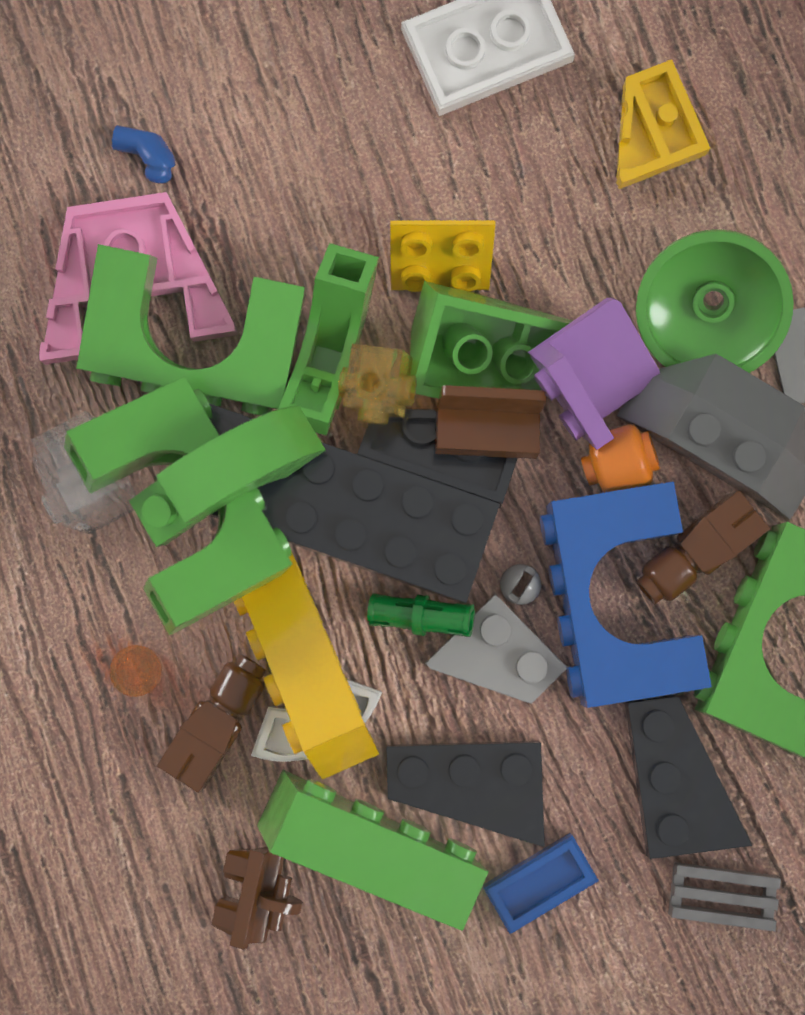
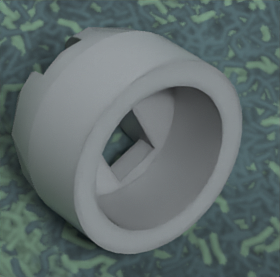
(512, 577)

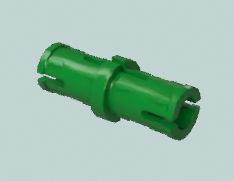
(421, 615)

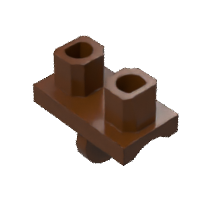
(262, 898)

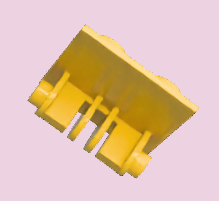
(441, 253)

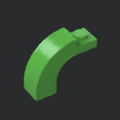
(334, 324)
(224, 470)

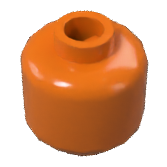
(623, 461)

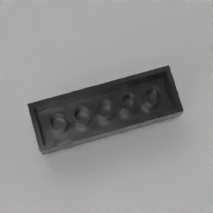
(378, 518)

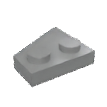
(500, 655)

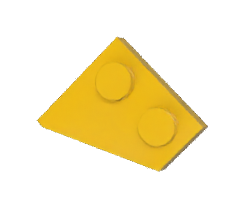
(656, 125)

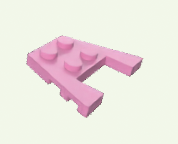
(139, 225)

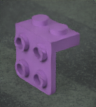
(594, 369)

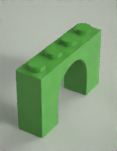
(120, 344)
(159, 432)
(742, 687)

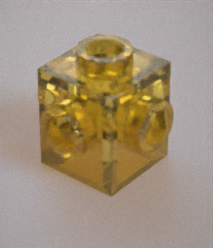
(366, 370)

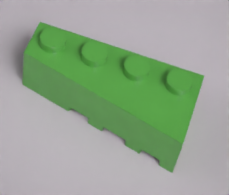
(371, 852)

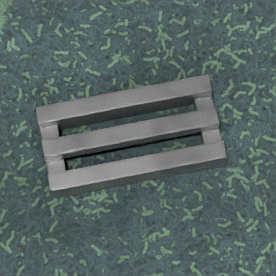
(767, 902)

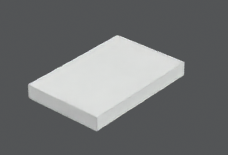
(484, 47)

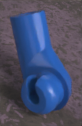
(150, 148)

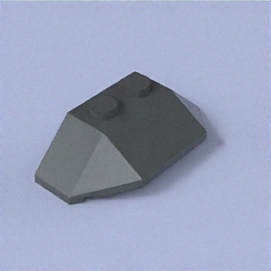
(728, 428)

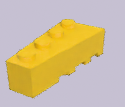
(306, 674)

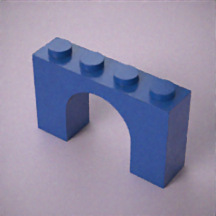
(605, 666)

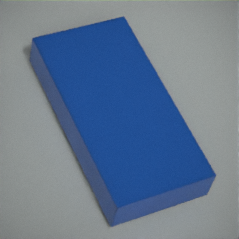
(540, 883)

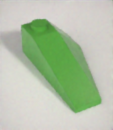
(475, 341)

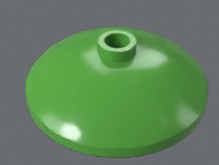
(742, 327)

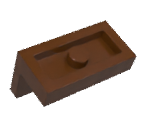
(489, 421)

